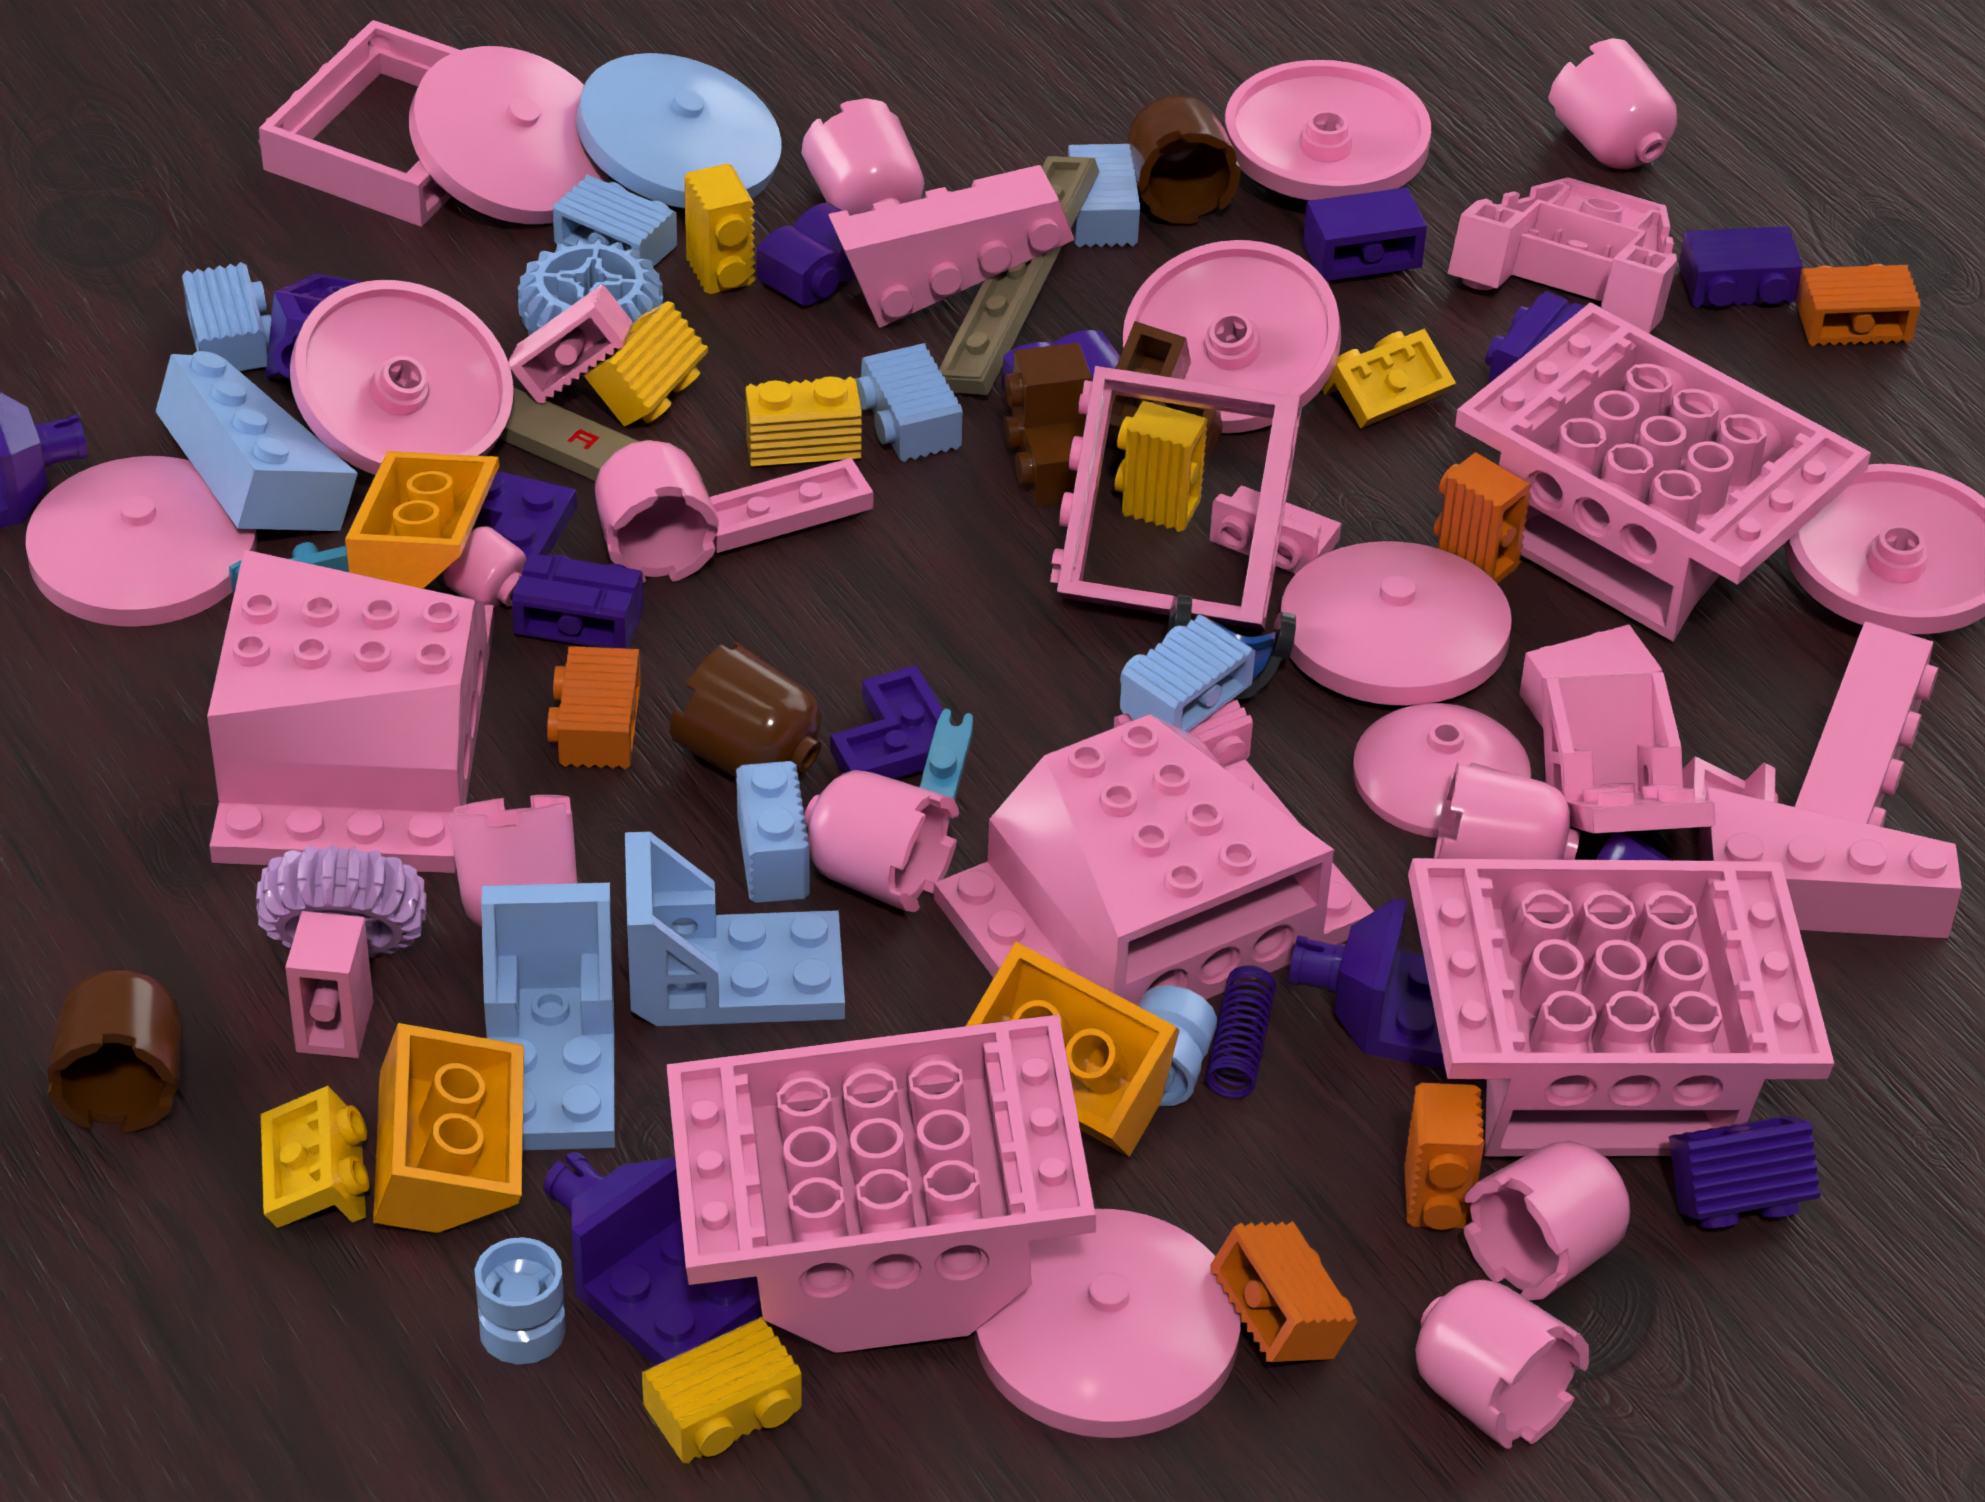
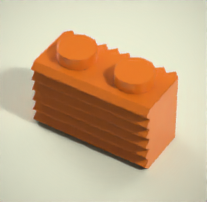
(1857, 304)
(1483, 515)
(597, 706)
(1443, 1154)
(1283, 1292)

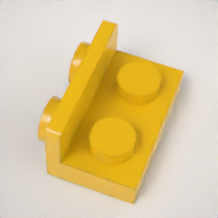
(1390, 377)
(313, 1158)

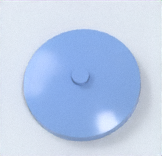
(669, 115)

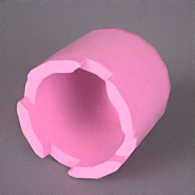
(1615, 106)
(862, 158)
(655, 510)
(1505, 818)
(881, 836)
(511, 846)
(1547, 1217)
(1499, 1360)

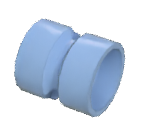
(1197, 1028)
(520, 1300)

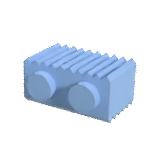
(1113, 202)
(614, 216)
(226, 315)
(910, 402)
(1187, 675)
(773, 832)

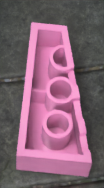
(949, 240)
(1870, 726)
(1840, 869)

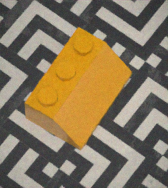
(418, 515)
(1112, 1046)
(447, 1129)

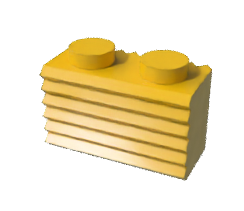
(719, 228)
(652, 363)
(803, 421)
(1161, 465)
(723, 1390)

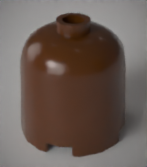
(1182, 159)
(747, 713)
(116, 1051)

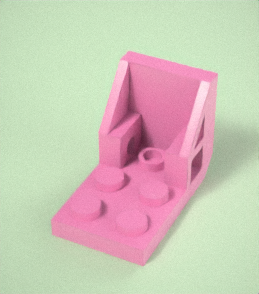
(1618, 754)

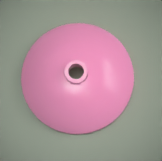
(1410, 758)

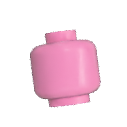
(486, 568)

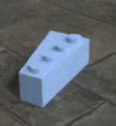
(251, 450)

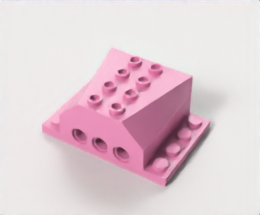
(1651, 466)
(344, 714)
(1149, 868)
(1616, 994)
(881, 1177)

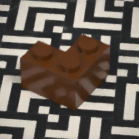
(1160, 354)
(1046, 418)

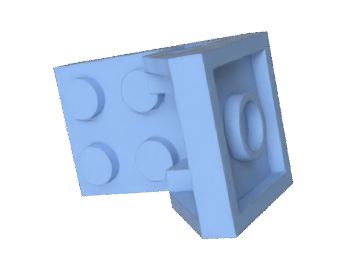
(726, 967)
(555, 994)

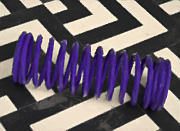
(1225, 1061)

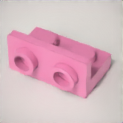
(1302, 533)

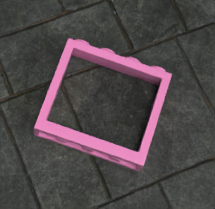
(289, 132)
(1087, 460)

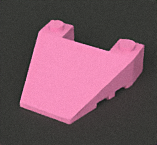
(1573, 241)

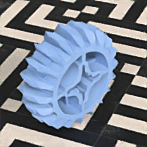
(576, 270)

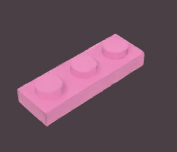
(790, 504)

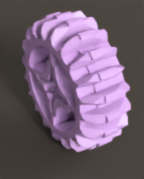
(346, 884)

